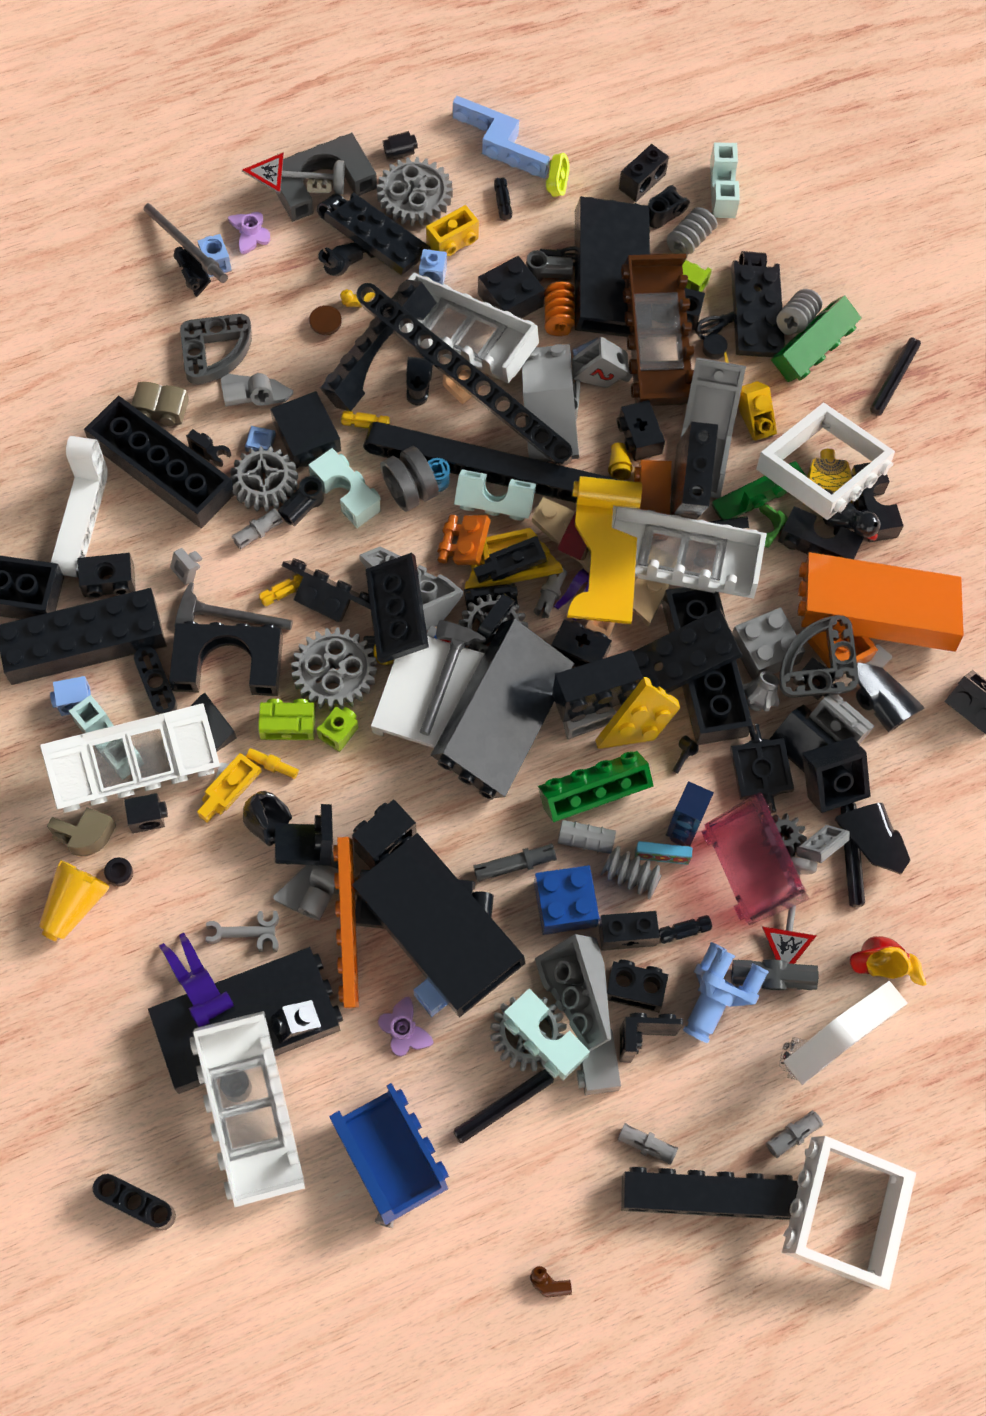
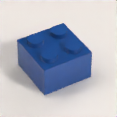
(566, 900)

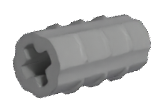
(586, 836)

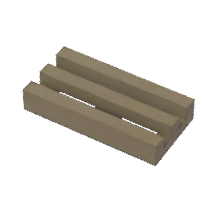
(319, 189)

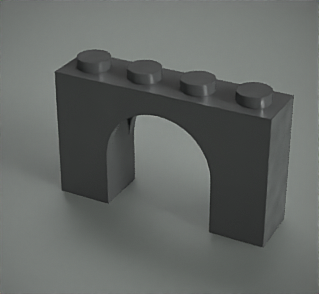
(358, 172)

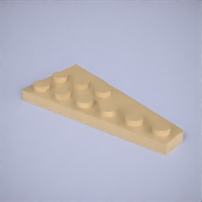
(554, 520)

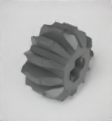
(792, 831)

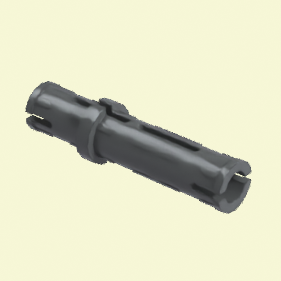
(515, 862)

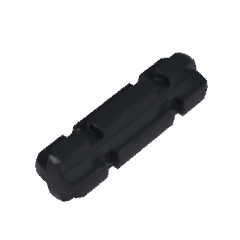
(503, 198)
(685, 929)

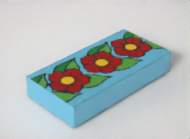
(664, 852)

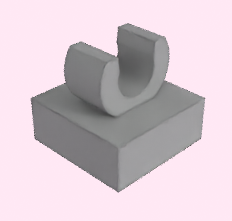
(185, 565)

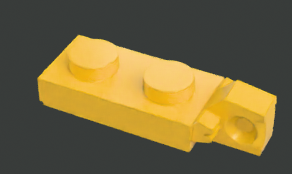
(228, 787)

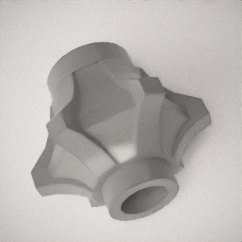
(762, 692)

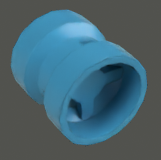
(441, 473)

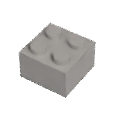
(765, 642)

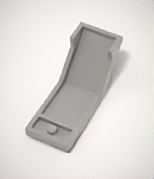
(551, 396)
(715, 400)

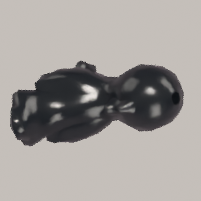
(862, 522)

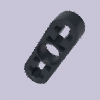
(162, 689)

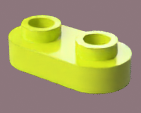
(558, 175)

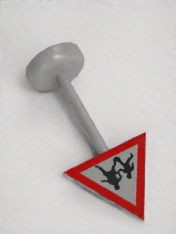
(270, 173)
(785, 943)

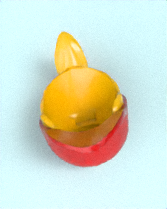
(887, 959)

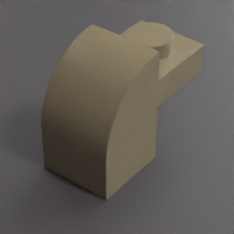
(88, 836)

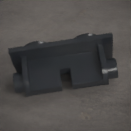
(192, 270)
(472, 594)

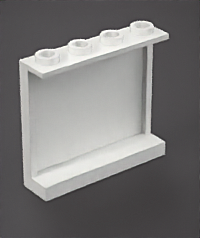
(412, 688)

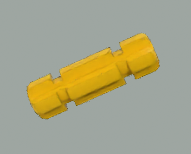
(362, 420)
(280, 590)

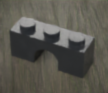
(888, 514)
(800, 535)

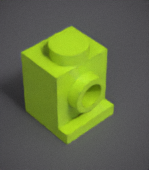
(697, 277)
(338, 736)

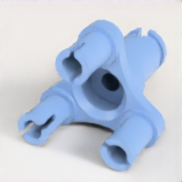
(718, 992)

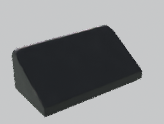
(220, 728)

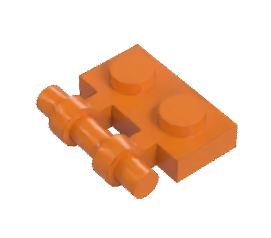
(470, 542)

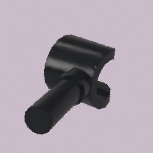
(689, 748)

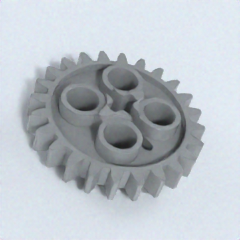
(414, 191)
(318, 653)

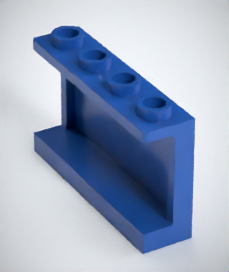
(391, 1154)

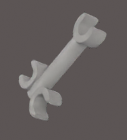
(265, 931)

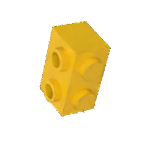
(453, 231)

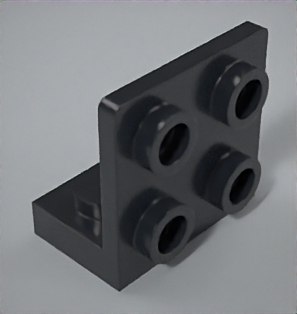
(306, 842)
(638, 1025)

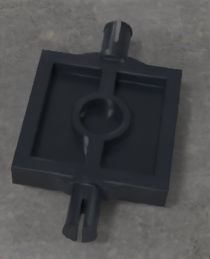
(762, 768)

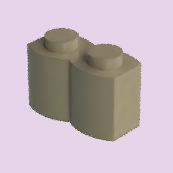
(161, 402)

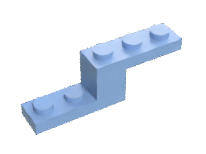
(500, 137)

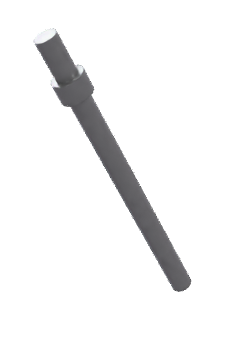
(208, 264)

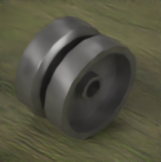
(409, 478)

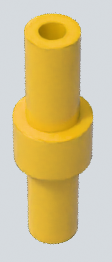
(272, 763)

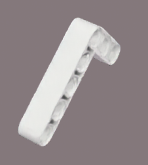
(83, 503)
(844, 1032)

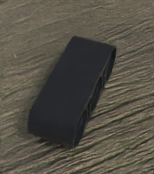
(122, 1194)

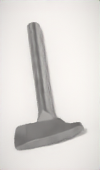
(191, 606)
(459, 638)

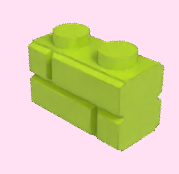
(287, 720)

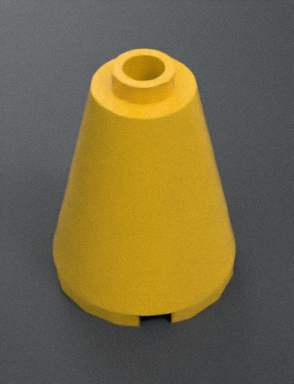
(69, 900)

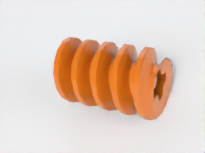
(559, 308)

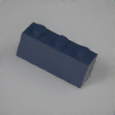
(689, 814)

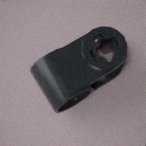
(666, 207)
(418, 380)

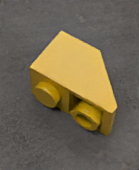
(757, 410)

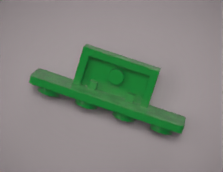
(750, 496)

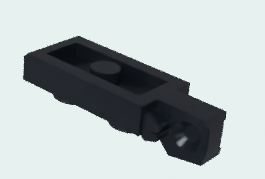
(511, 560)

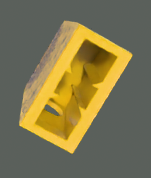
(829, 471)

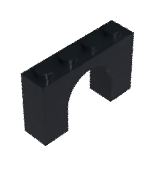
(196, 641)

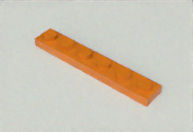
(346, 936)

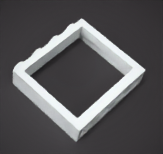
(804, 489)
(890, 1223)

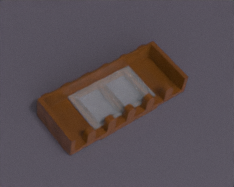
(658, 328)

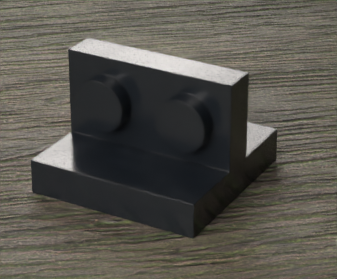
(970, 699)

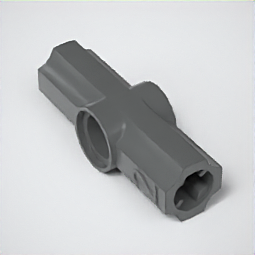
(780, 974)

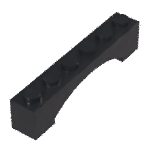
(346, 382)

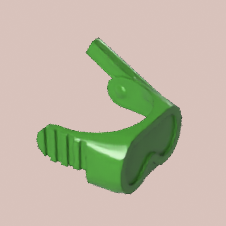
(778, 520)

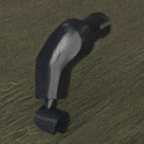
(341, 257)

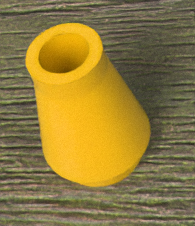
(619, 464)

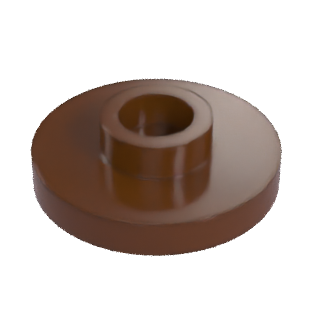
(325, 320)

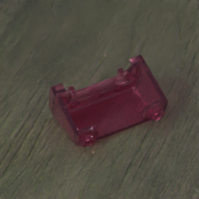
(755, 860)

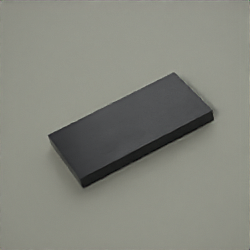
(396, 608)

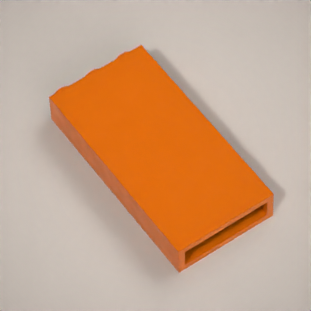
(883, 601)

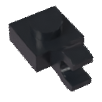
(203, 445)

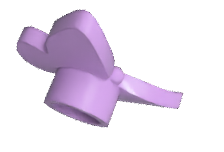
(250, 230)
(403, 1029)

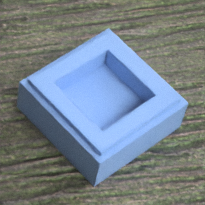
(259, 436)

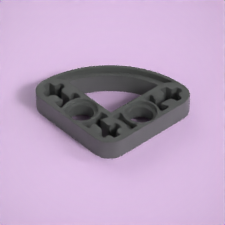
(198, 340)
(837, 668)

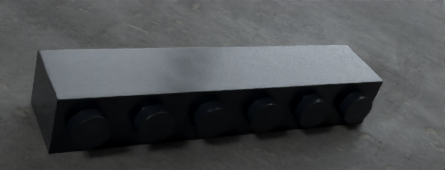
(708, 1195)

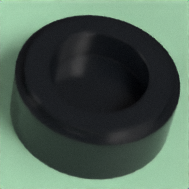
(715, 346)
(118, 871)

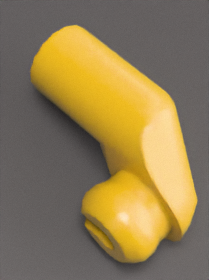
(350, 299)

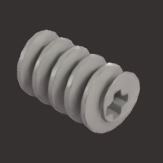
(691, 231)
(799, 311)
(632, 871)

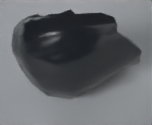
(262, 813)

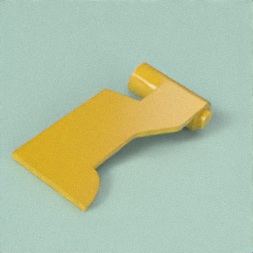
(611, 550)

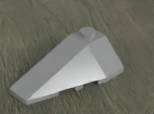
(437, 593)
(578, 982)

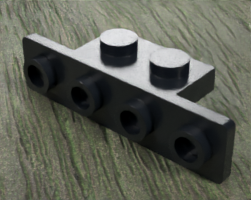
(323, 594)

